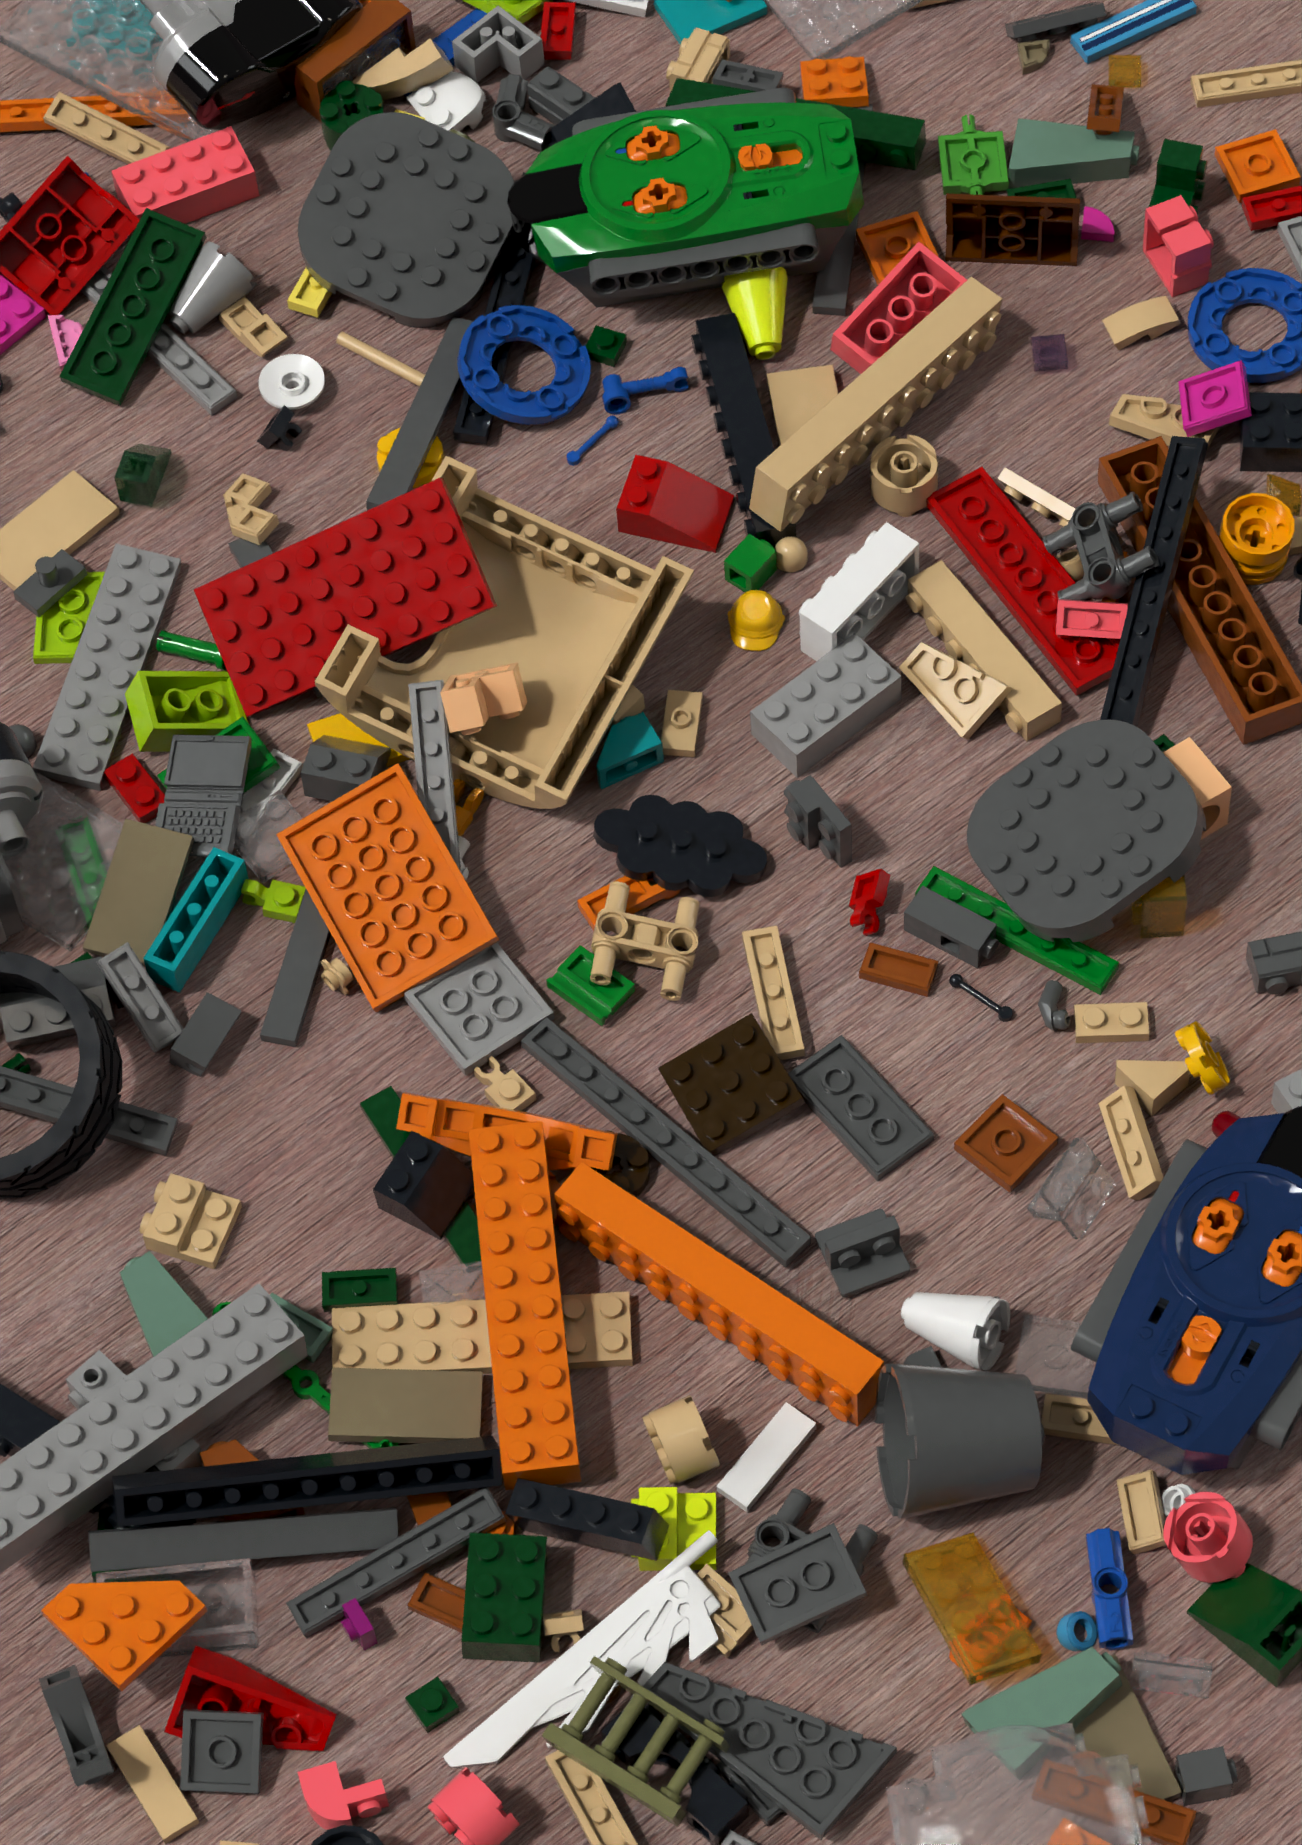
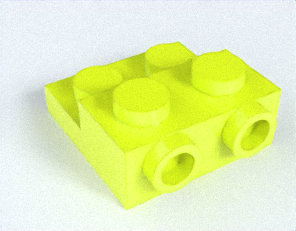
(688, 1519)

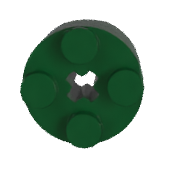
(346, 106)

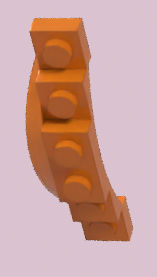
(448, 1124)

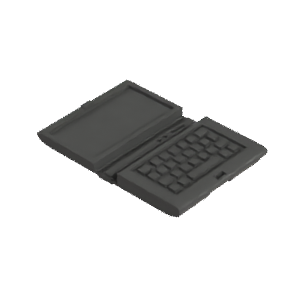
(205, 789)

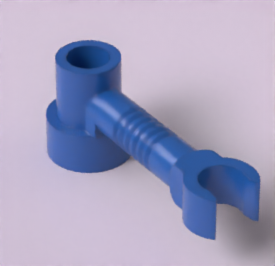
(617, 393)

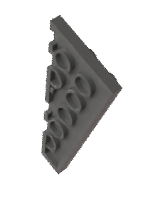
(781, 1752)

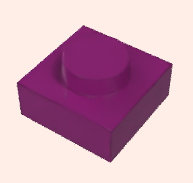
(357, 1625)

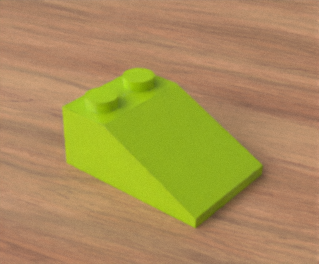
(180, 704)

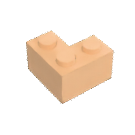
(482, 694)

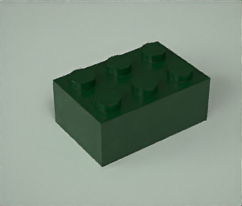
(504, 1597)

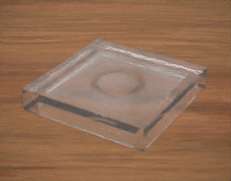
(1048, 1358)

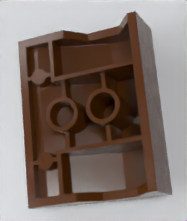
(1012, 229)

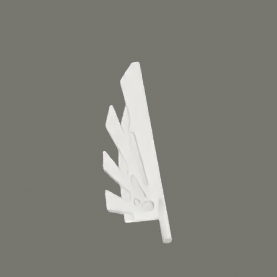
(632, 1635)

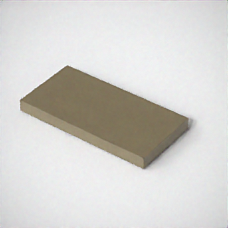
(138, 888)
(404, 1405)
(1122, 1728)

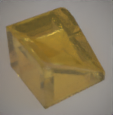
(1285, 491)

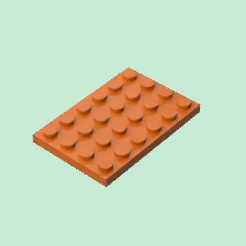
(387, 887)

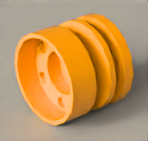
(1257, 536)

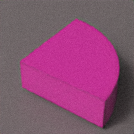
(1096, 226)

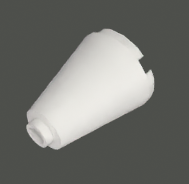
(960, 1324)

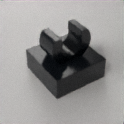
(277, 429)

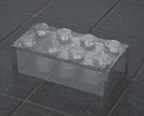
(224, 1588)

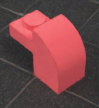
(335, 1806)

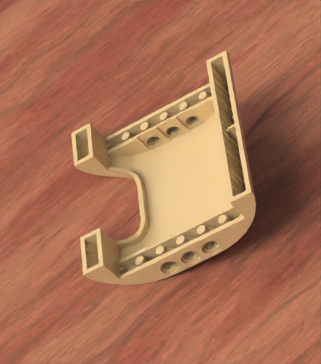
(561, 612)

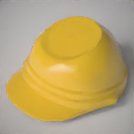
(755, 620)

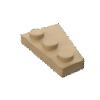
(1152, 418)
(954, 688)

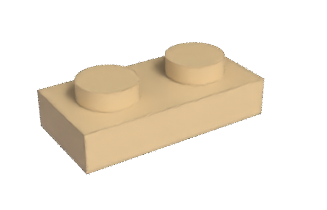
(1111, 1022)

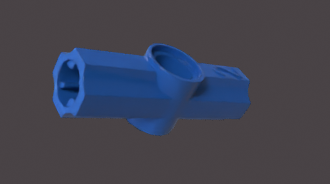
(1110, 1609)

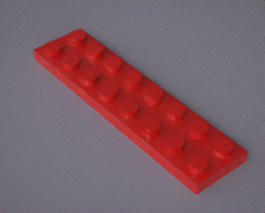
(1020, 574)

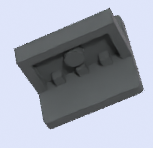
(863, 1252)

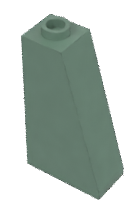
(1066, 151)
(159, 1303)
(1052, 1697)

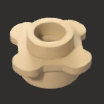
(336, 975)

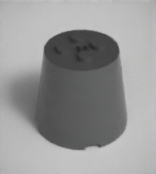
(955, 1437)

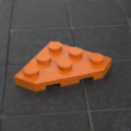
(124, 1623)

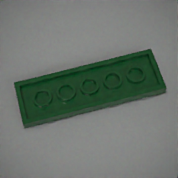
(133, 307)

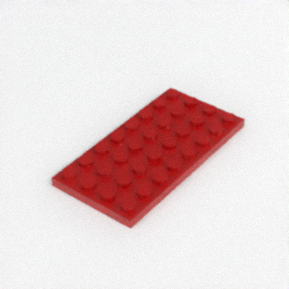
(386, 571)

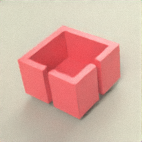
(1177, 245)

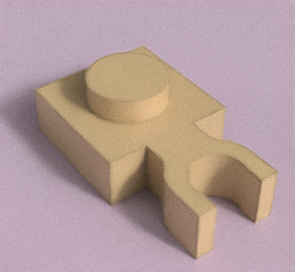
(505, 1090)

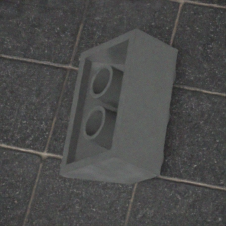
(38, 1019)

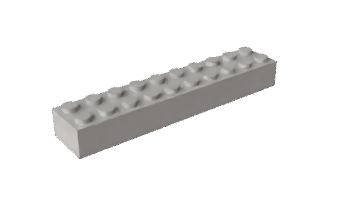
(143, 1419)

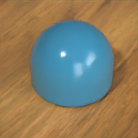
(1066, 1634)

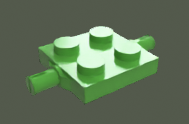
(972, 160)

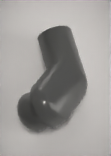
(1053, 1018)

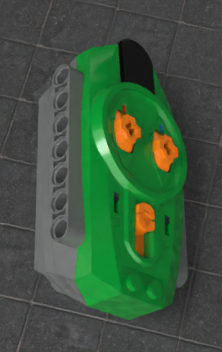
(690, 195)

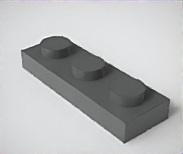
(1056, 21)

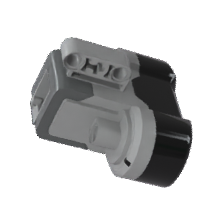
(238, 55)

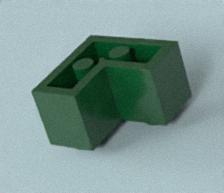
(1180, 173)

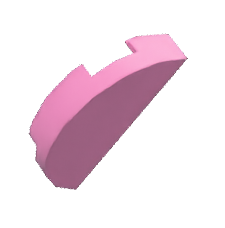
(65, 336)

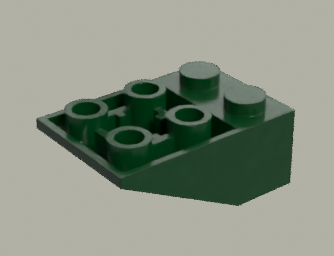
(1255, 1620)

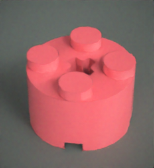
(1208, 1537)
(472, 1811)

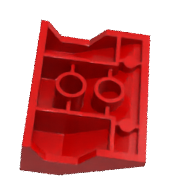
(62, 237)

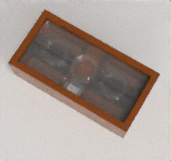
(354, 49)

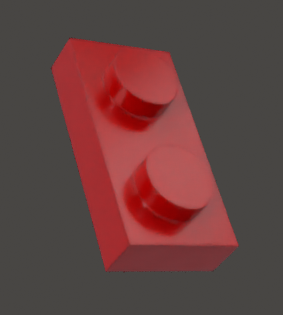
(558, 30)
(1272, 207)
(135, 788)

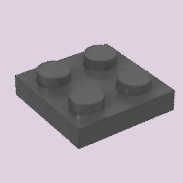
(221, 1751)

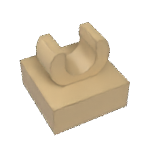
(562, 1624)

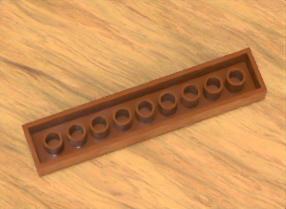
(1212, 605)

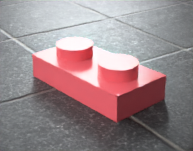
(1090, 618)

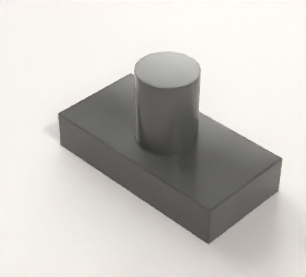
(50, 582)

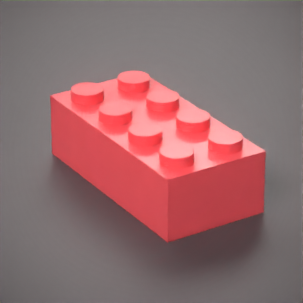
(189, 179)
(895, 307)

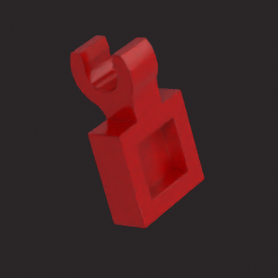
(867, 895)

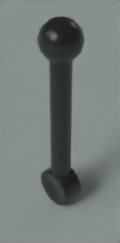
(1004, 1013)

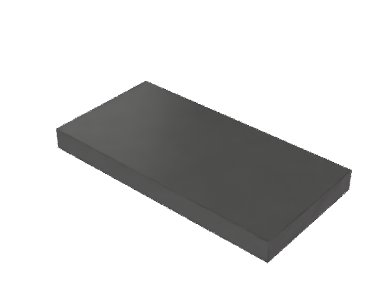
(860, 1108)

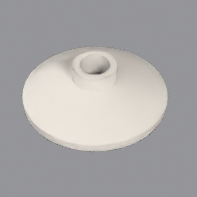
(290, 372)

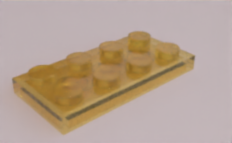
(971, 1608)

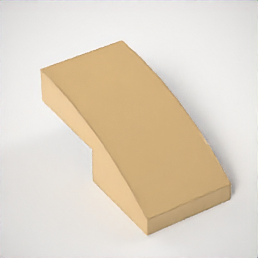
(1144, 318)
(251, 328)

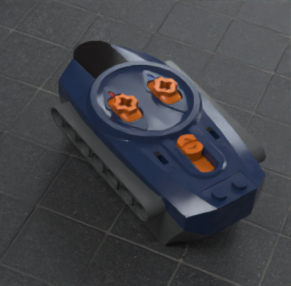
(1206, 1305)

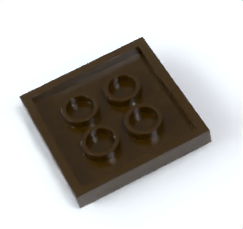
(731, 1085)

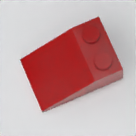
(672, 505)

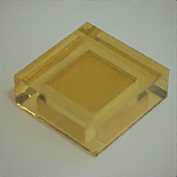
(1124, 71)

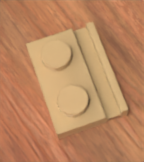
(731, 1619)

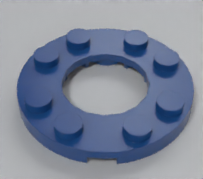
(1236, 289)
(541, 329)

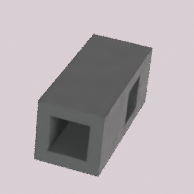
(951, 927)

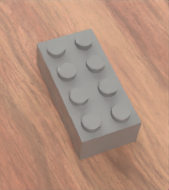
(825, 705)

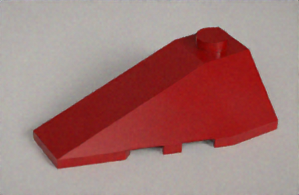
(227, 1685)

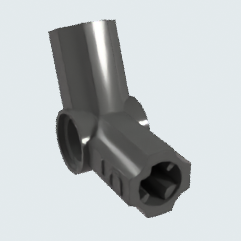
(512, 122)

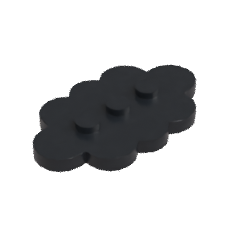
(680, 845)

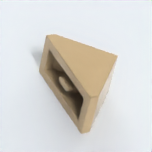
(1153, 1081)

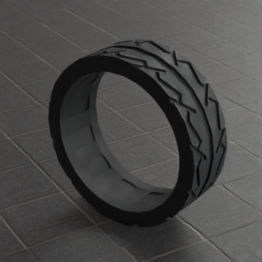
(95, 1095)

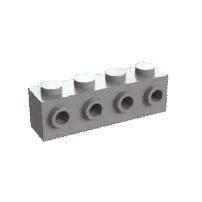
(100, 1374)

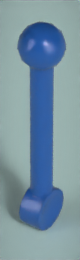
(573, 457)

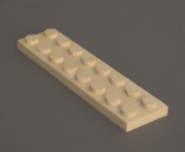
(458, 1336)

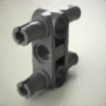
(1100, 549)
(784, 1528)

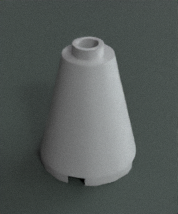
(209, 289)

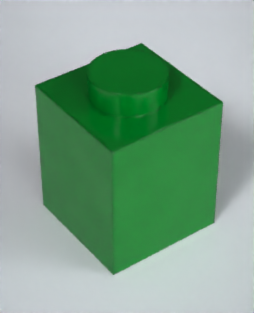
(750, 564)

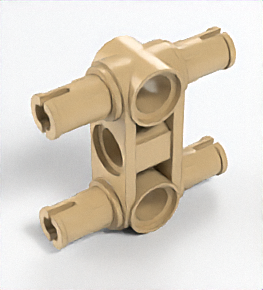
(645, 941)

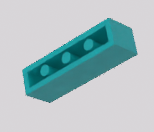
(196, 920)

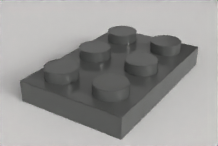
(797, 1584)

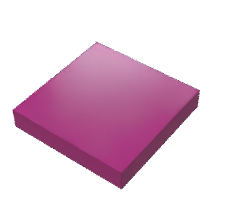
(1214, 398)

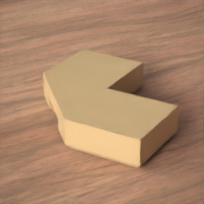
(243, 512)

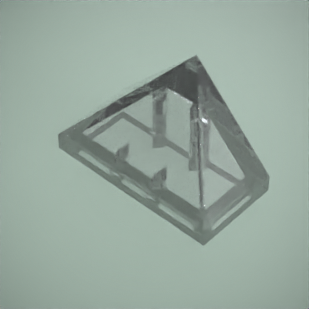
(452, 1283)

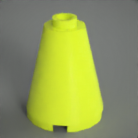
(759, 308)

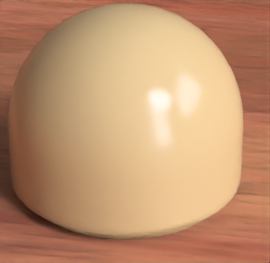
(791, 554)
(1073, 565)

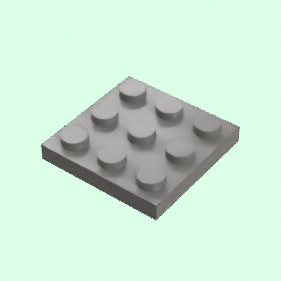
(479, 1007)

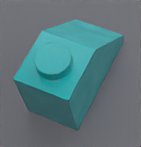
(628, 750)

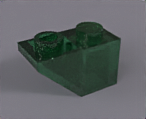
(141, 473)

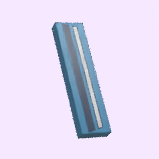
(1129, 27)

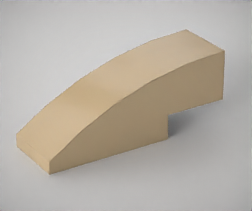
(404, 73)

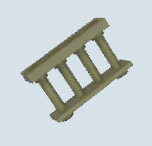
(634, 1778)

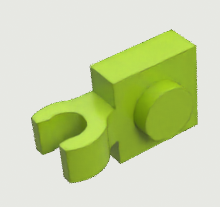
(278, 902)

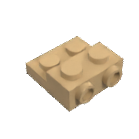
(189, 1221)

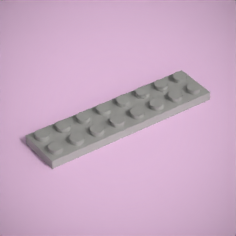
(108, 656)

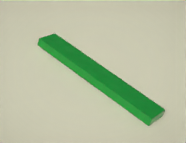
(1063, 956)

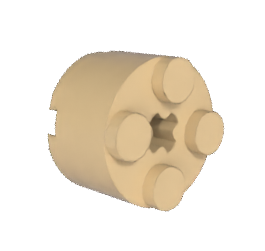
(903, 474)
(681, 1440)

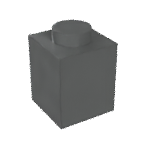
(1205, 1775)

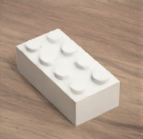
(860, 592)

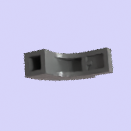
(76, 1726)

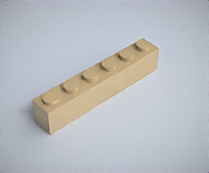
(981, 644)

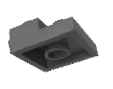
(818, 820)

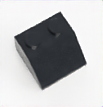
(424, 1186)

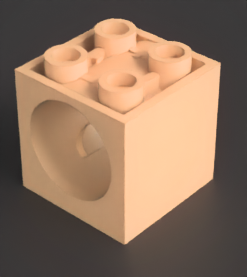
(1206, 782)

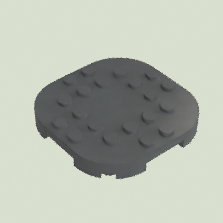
(406, 219)
(1085, 829)

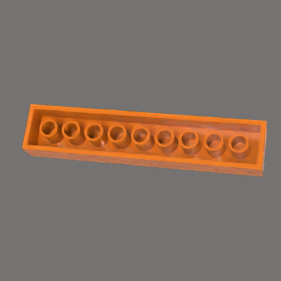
(718, 1294)
(524, 1305)

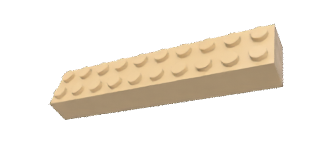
(875, 404)

